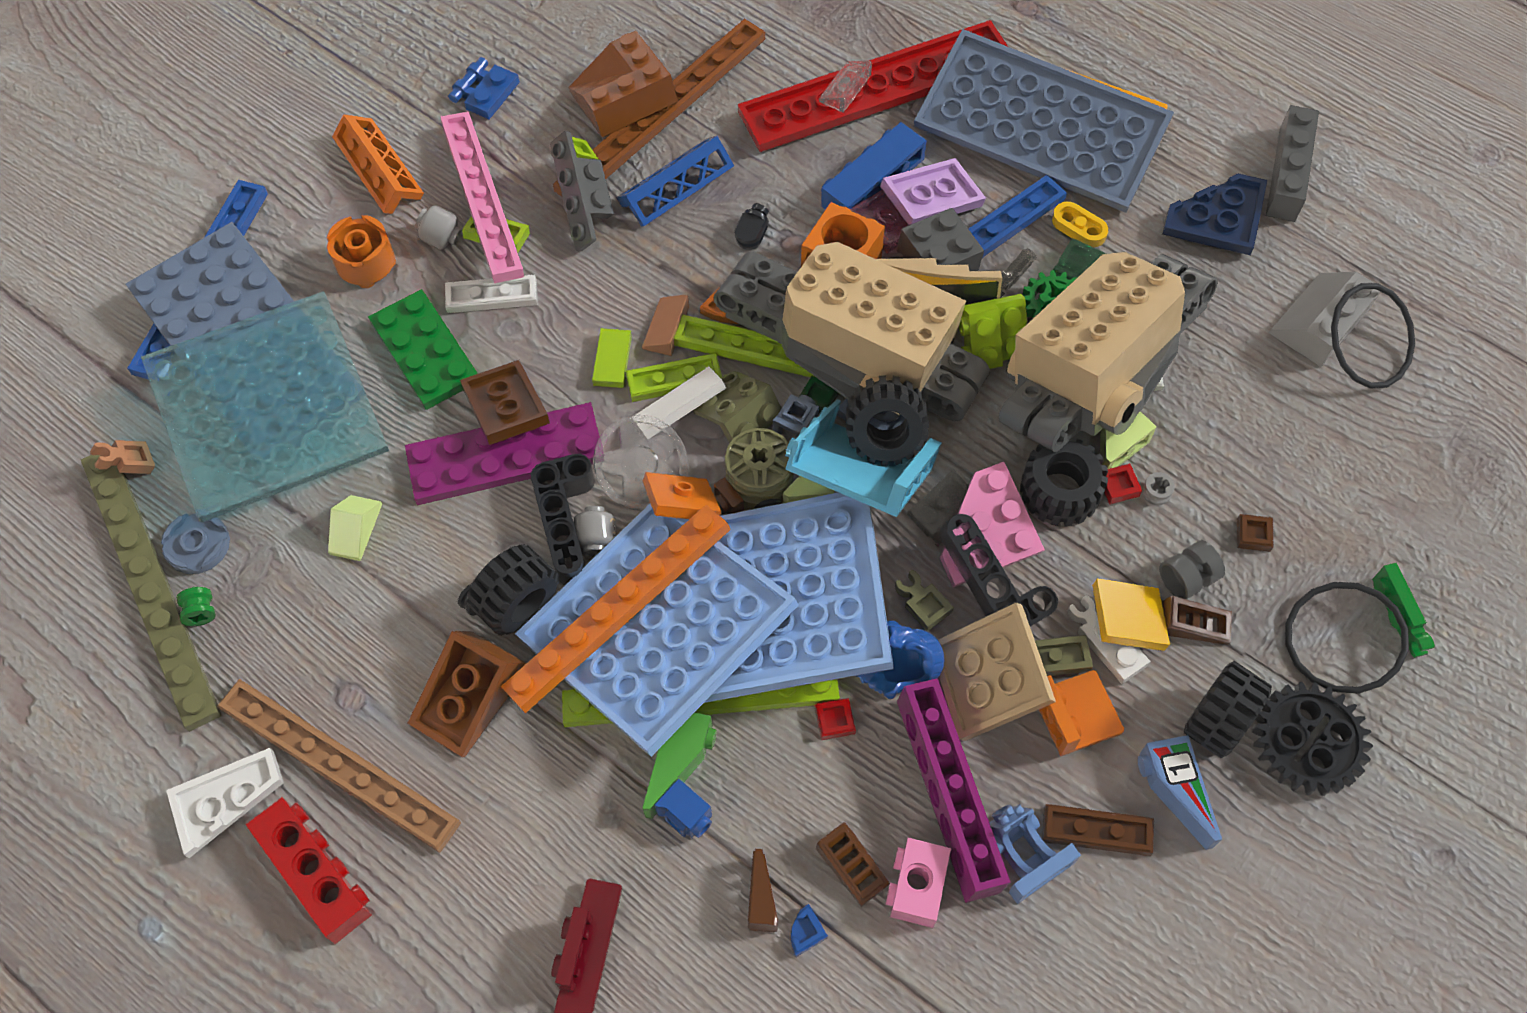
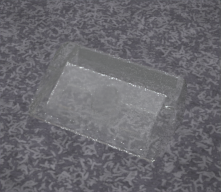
(846, 84)

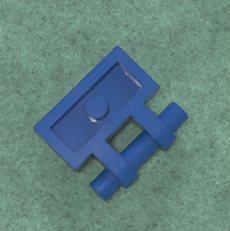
(489, 93)

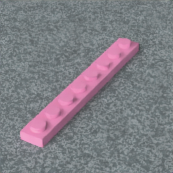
(482, 198)

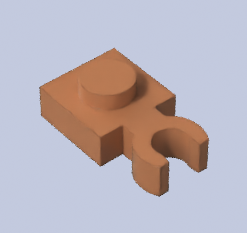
(126, 455)

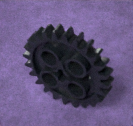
(1340, 759)

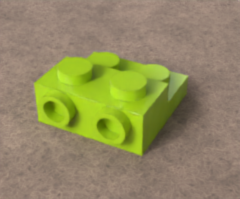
(992, 328)

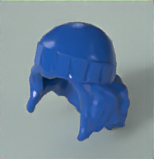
(915, 659)

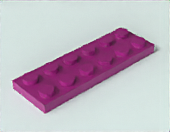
(468, 464)

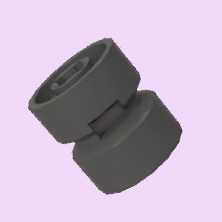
(1192, 570)

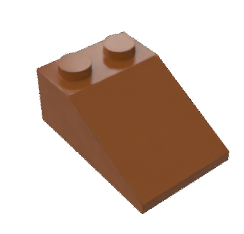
(464, 691)

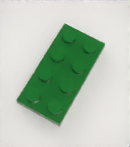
(423, 348)

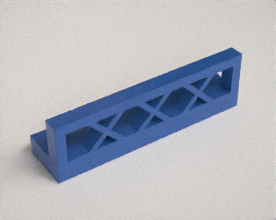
(671, 170)

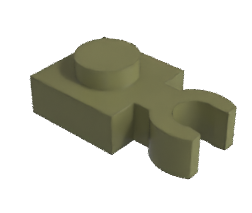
(925, 604)

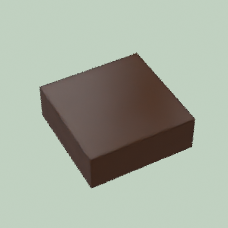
(1255, 532)

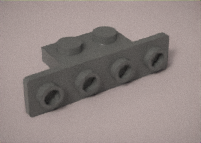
(582, 190)

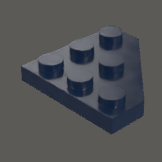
(1220, 215)

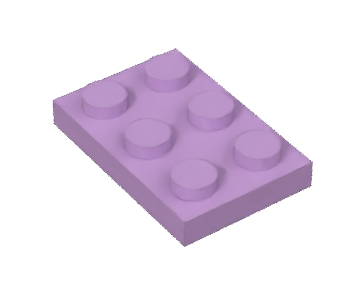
(932, 190)

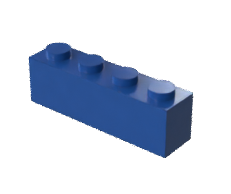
(894, 153)

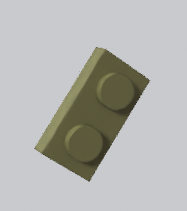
(1065, 655)

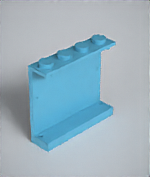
(827, 458)

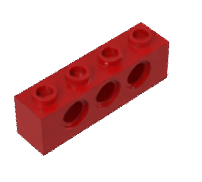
(271, 831)

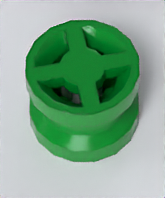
(196, 606)

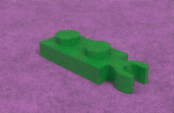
(1394, 587)

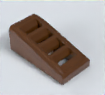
(1175, 618)
(842, 872)
(762, 909)

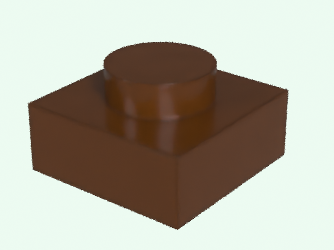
(727, 497)

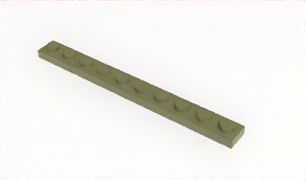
(153, 595)

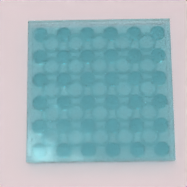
(263, 406)

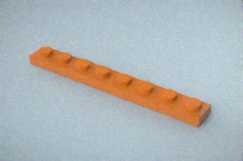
(615, 608)

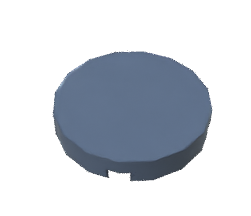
(194, 545)

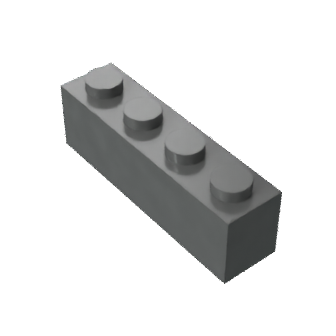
(1292, 163)

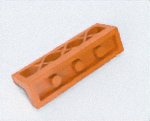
(372, 163)

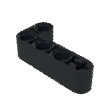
(555, 495)
(990, 572)

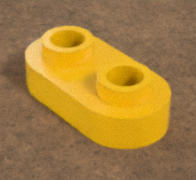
(1080, 225)

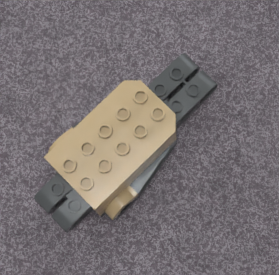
(856, 322)
(1101, 347)

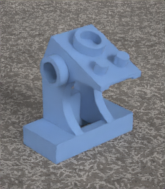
(1010, 825)

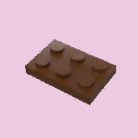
(504, 402)

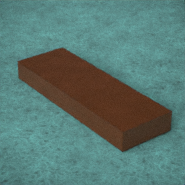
(1098, 830)

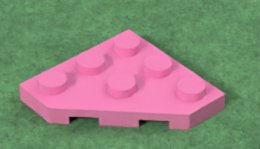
(1001, 518)

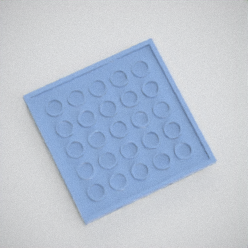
(829, 562)
(675, 647)

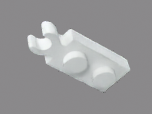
(1120, 659)

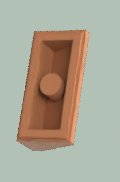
(665, 324)

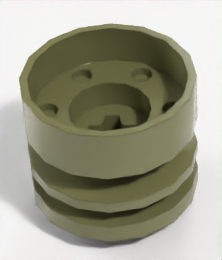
(757, 466)

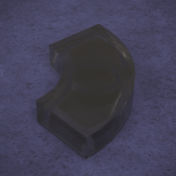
(1017, 269)

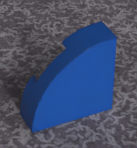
(806, 931)

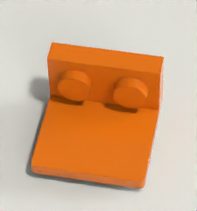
(1080, 714)

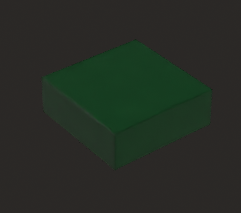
(819, 392)

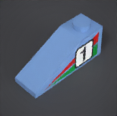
(1179, 784)

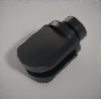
(752, 227)

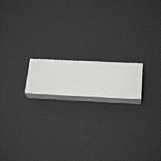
(487, 295)
(682, 400)

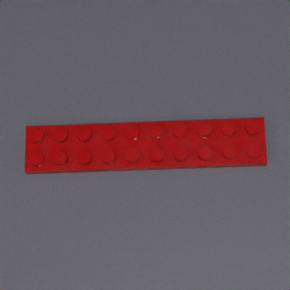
(893, 81)

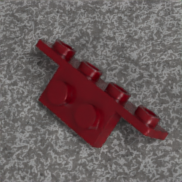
(585, 947)

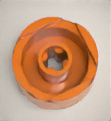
(360, 250)

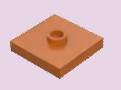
(678, 495)

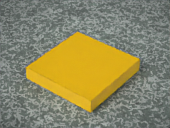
(1130, 614)

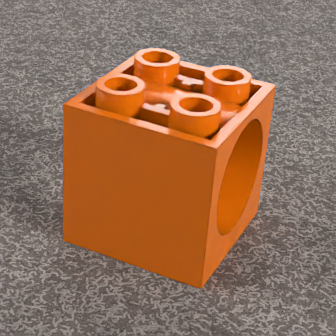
(847, 228)

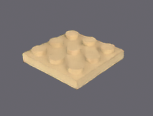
(993, 673)

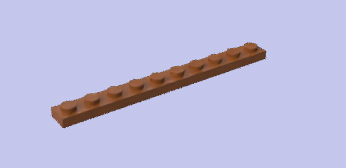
(688, 86)

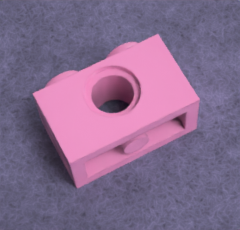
(930, 863)

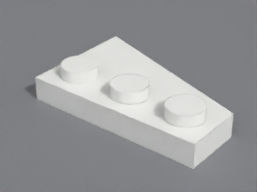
(219, 798)

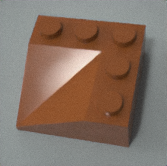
(623, 85)

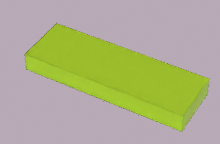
(663, 378)

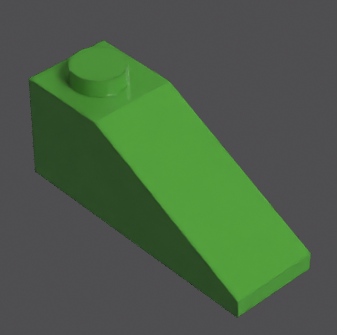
(679, 758)

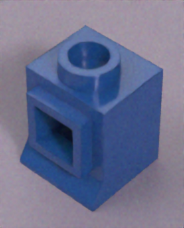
(684, 810)

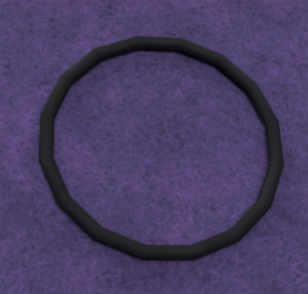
(1335, 339)
(1347, 585)

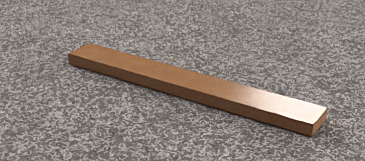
(340, 765)

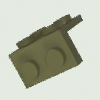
(741, 406)

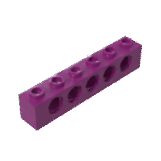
(952, 791)

